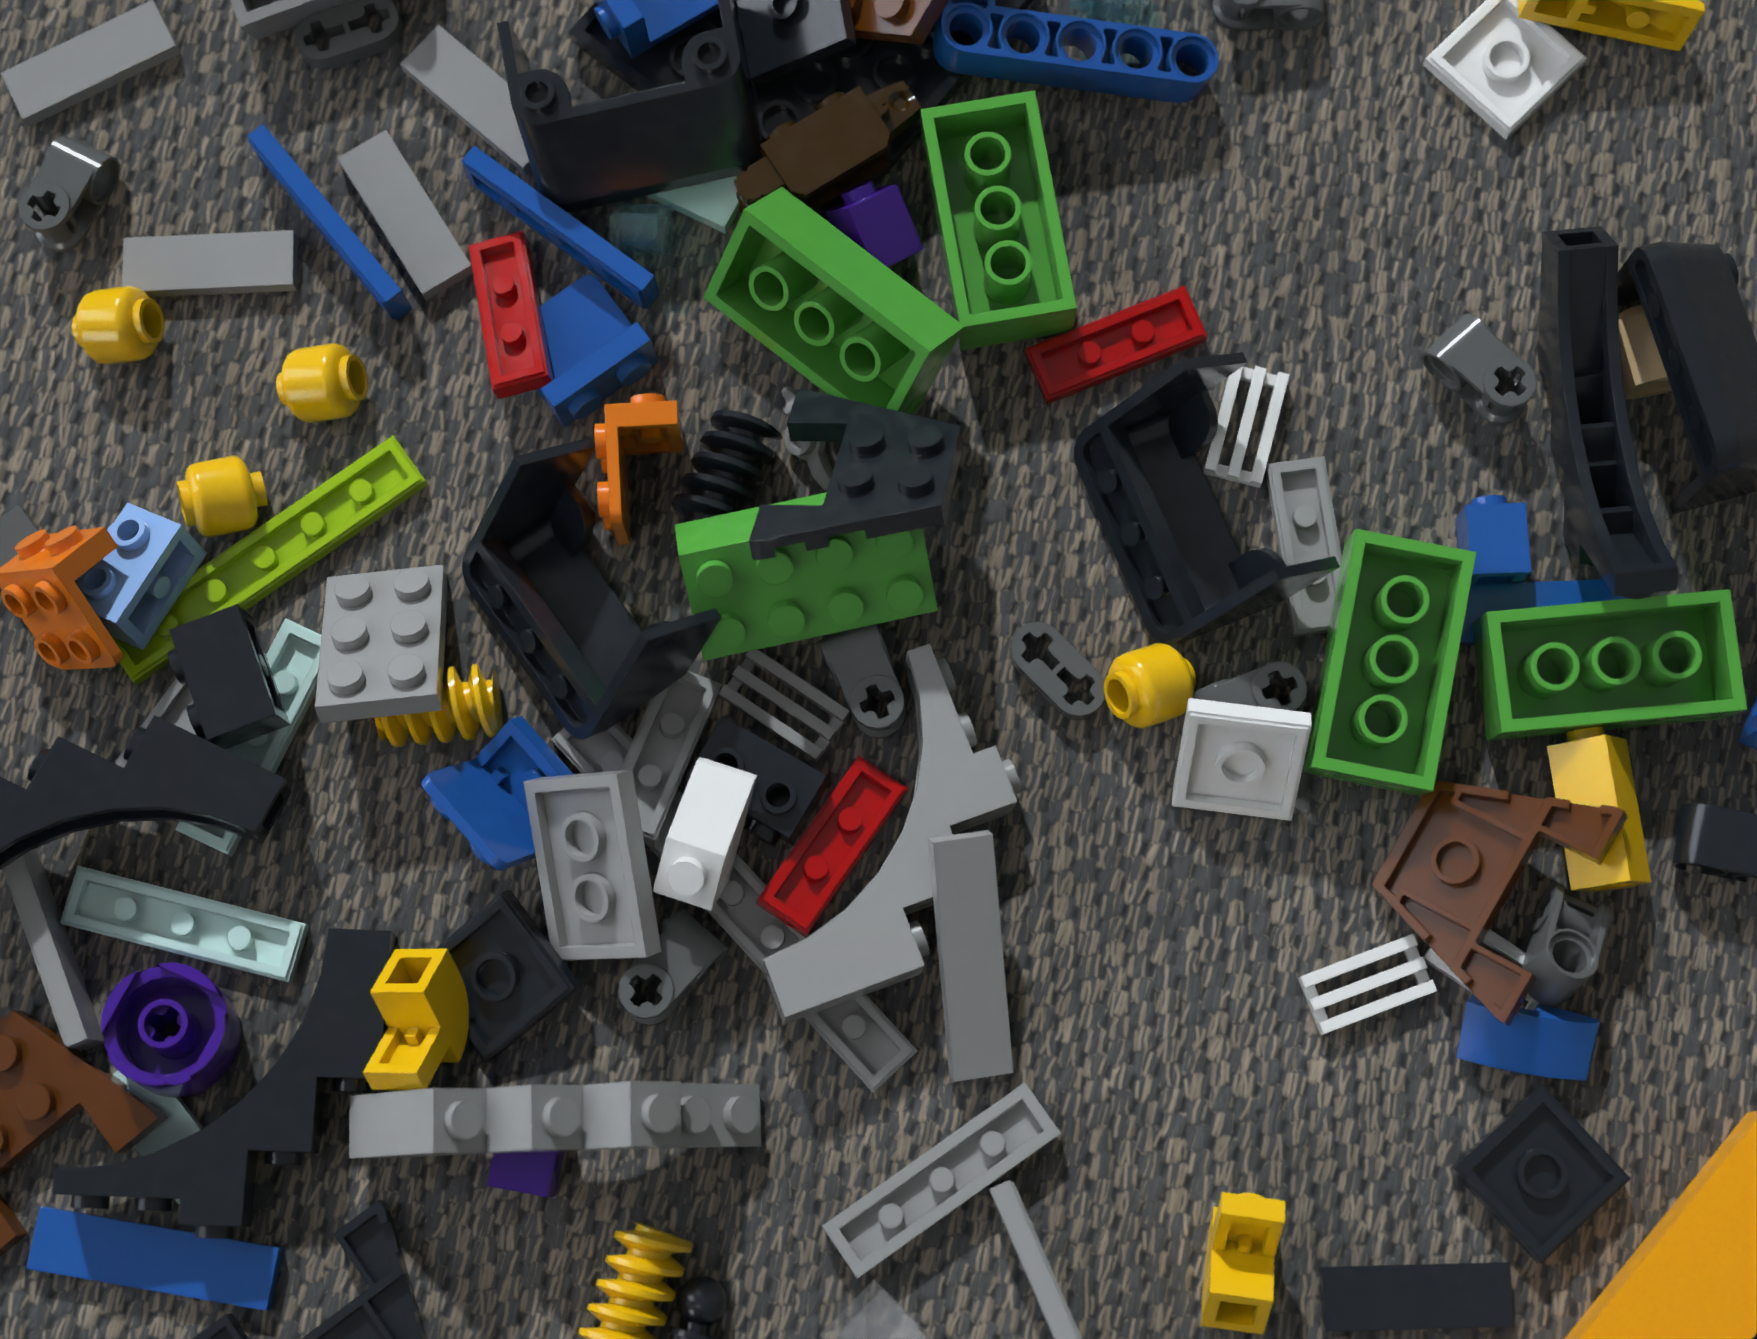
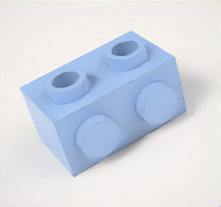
(141, 576)

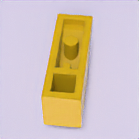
(1646, 22)

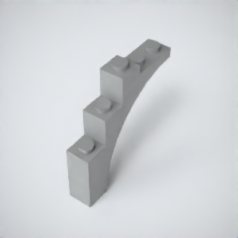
(871, 939)
(554, 1119)

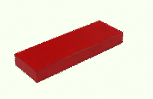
(510, 315)
(1115, 344)
(831, 846)

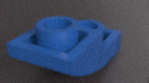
(1536, 1043)

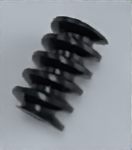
(725, 465)

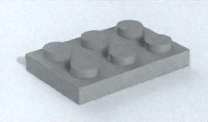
(382, 644)
(593, 865)

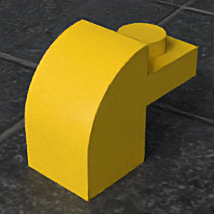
(425, 1019)
(1241, 1262)

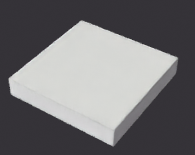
(1504, 64)
(1241, 759)

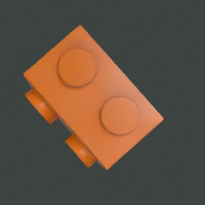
(632, 428)
(43, 593)

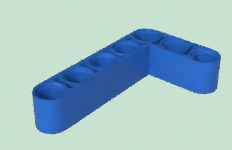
(1051, 66)

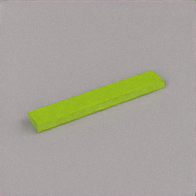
(284, 547)

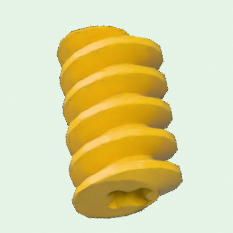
(463, 706)
(637, 1284)

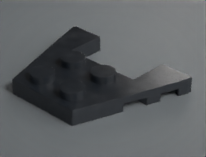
(886, 480)
(382, 1310)

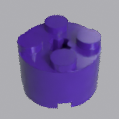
(172, 996)

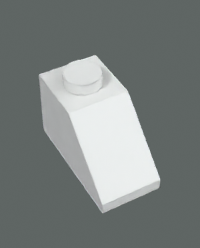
(705, 834)

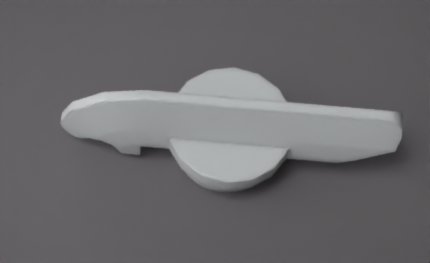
(810, 451)

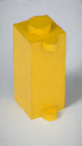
(1598, 772)

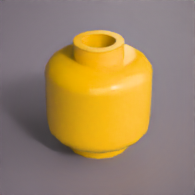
(118, 325)
(322, 383)
(221, 496)
(1149, 685)

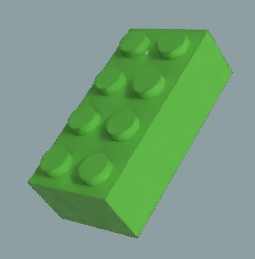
(998, 220)
(830, 306)
(799, 590)
(1389, 662)
(1608, 664)

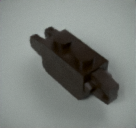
(832, 148)

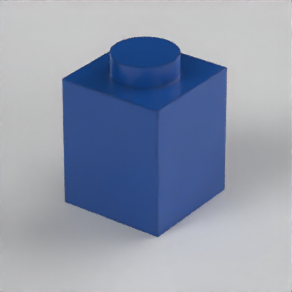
(1498, 537)

